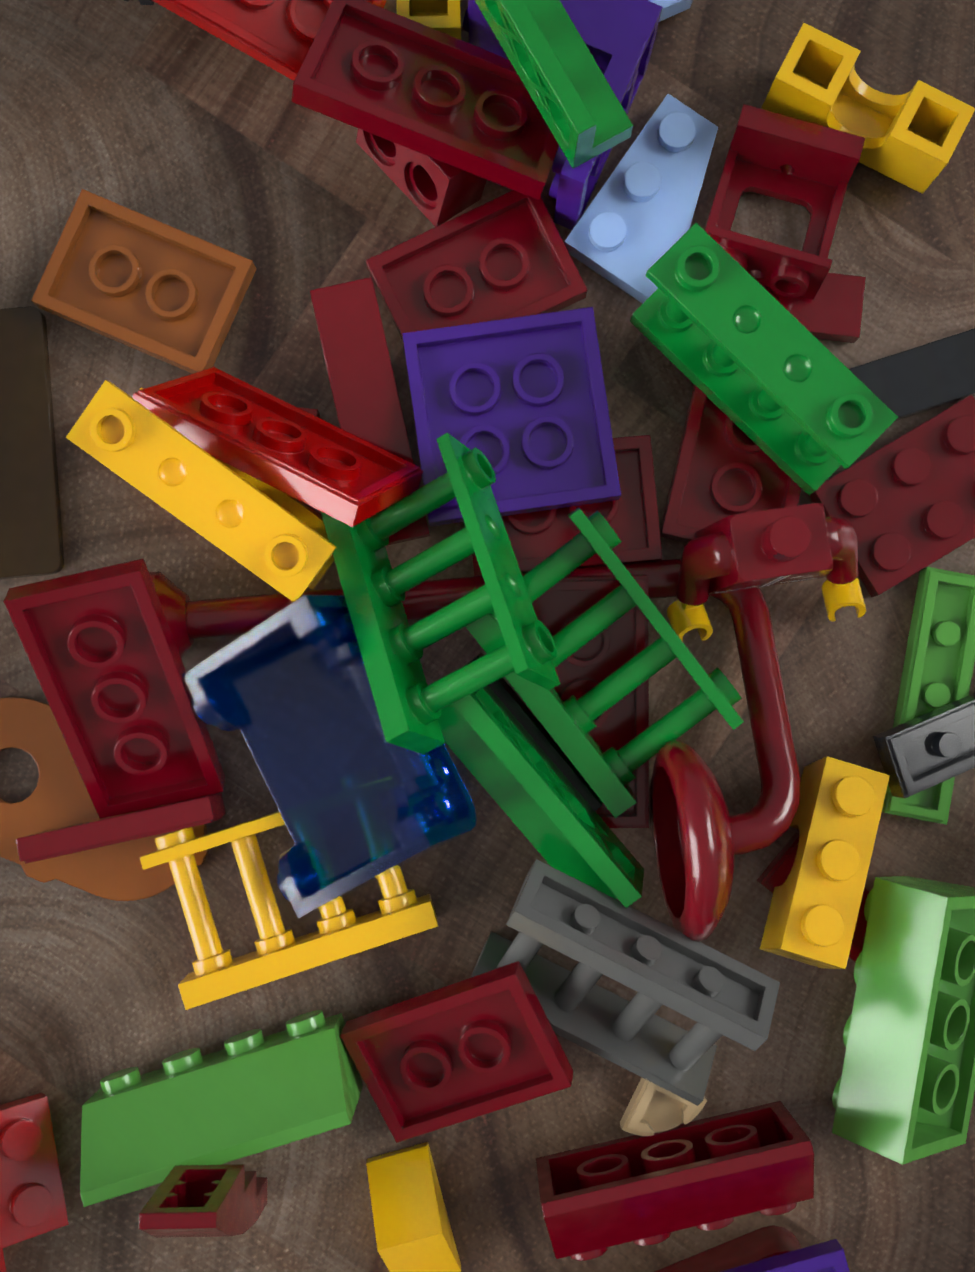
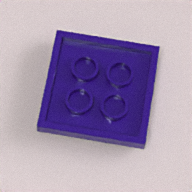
(526, 399)

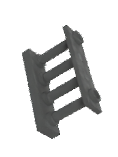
(644, 956)

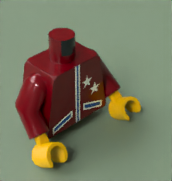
(767, 551)

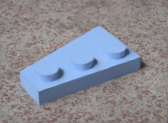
(646, 199)

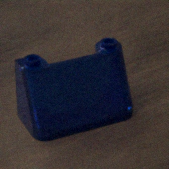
(321, 748)

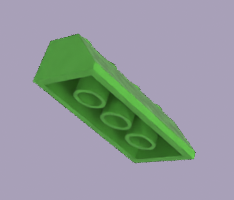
(911, 1022)
(217, 1105)

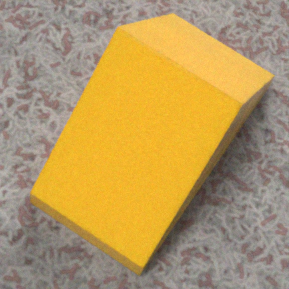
(410, 1212)

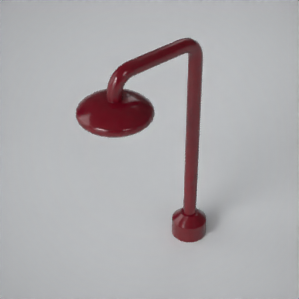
(689, 814)

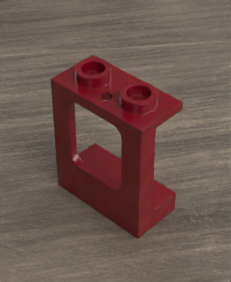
(793, 164)

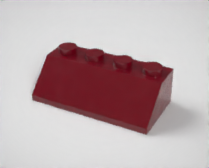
(675, 1180)

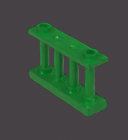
(758, 362)
(376, 591)
(573, 719)

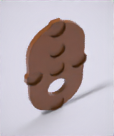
(64, 801)

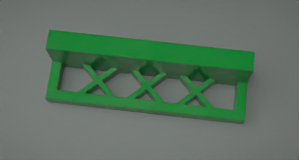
(559, 75)
(539, 796)

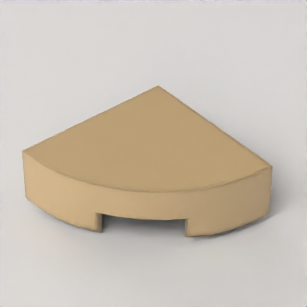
(657, 1110)

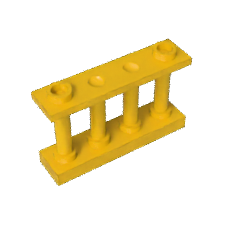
(237, 513)
(277, 950)

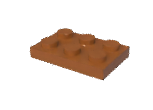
(144, 283)

